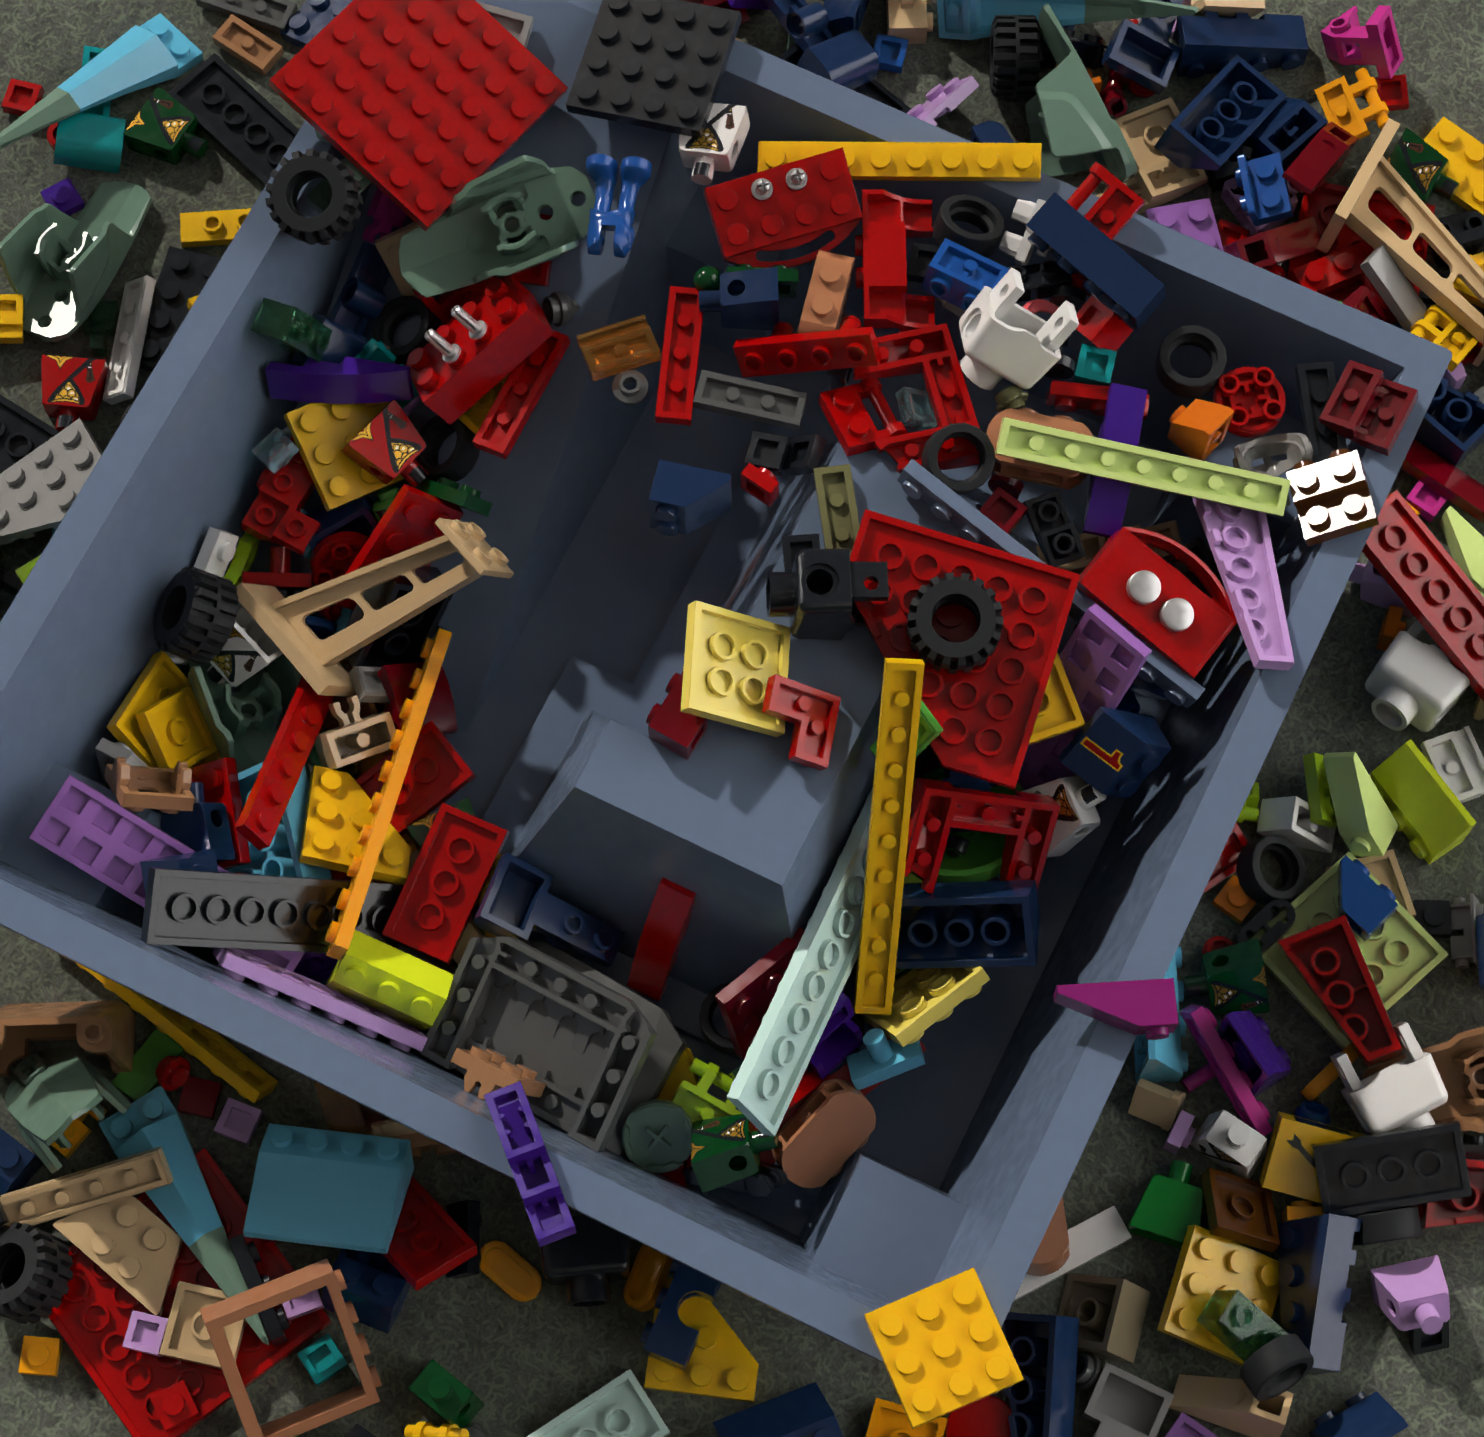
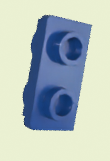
(1264, 189)
(960, 274)

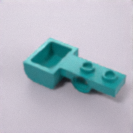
(90, 137)

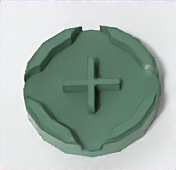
(657, 1136)

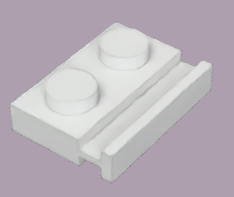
(1457, 762)

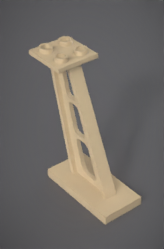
(1353, 210)
(319, 659)

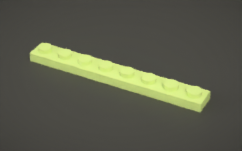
(1142, 466)

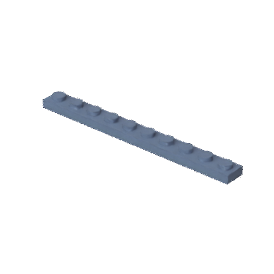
(976, 527)

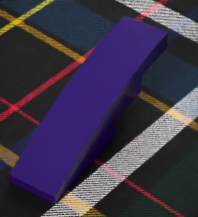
(343, 383)
(1121, 424)
(530, 1164)

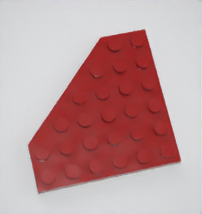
(996, 705)

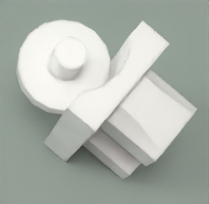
(1018, 246)

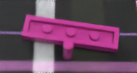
(1221, 1064)

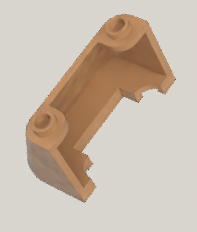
(97, 1026)

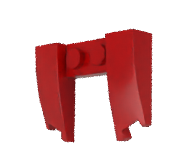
(932, 354)
(1023, 817)

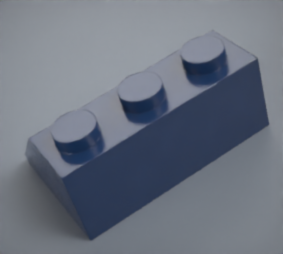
(793, 1414)

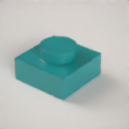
(1094, 365)
(322, 1359)

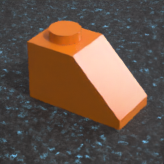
(1199, 427)

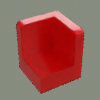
(1102, 325)

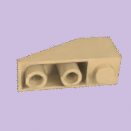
(1231, 1405)

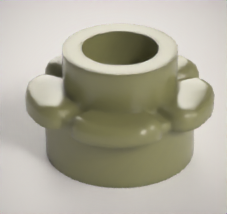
(1010, 397)

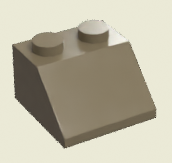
(1108, 1314)

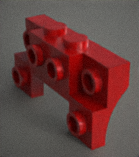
(883, 273)
(278, 507)

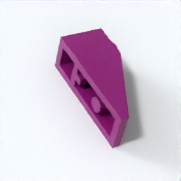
(1132, 1006)

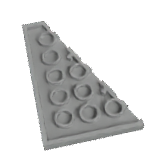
(46, 482)

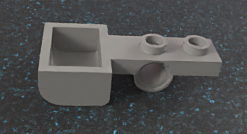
(1126, 1405)

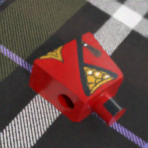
(72, 388)
(389, 447)

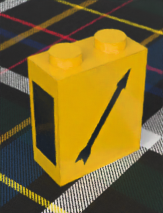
(1289, 1156)

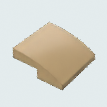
(1227, 8)

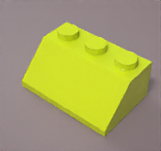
(1422, 803)
(391, 981)

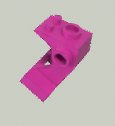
(1376, 41)

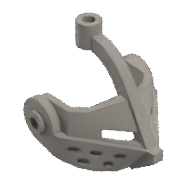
(1294, 445)

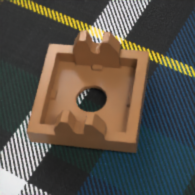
(167, 786)
(494, 1072)

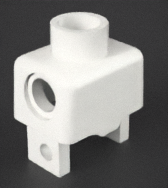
(1010, 340)
(1414, 683)
(1398, 1094)

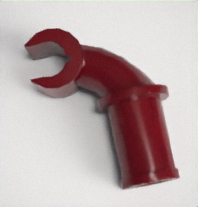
(1113, 95)

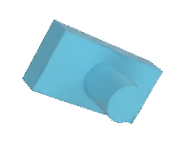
(882, 1059)

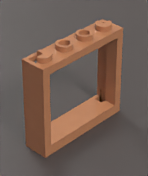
(268, 1296)

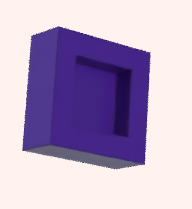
(64, 197)

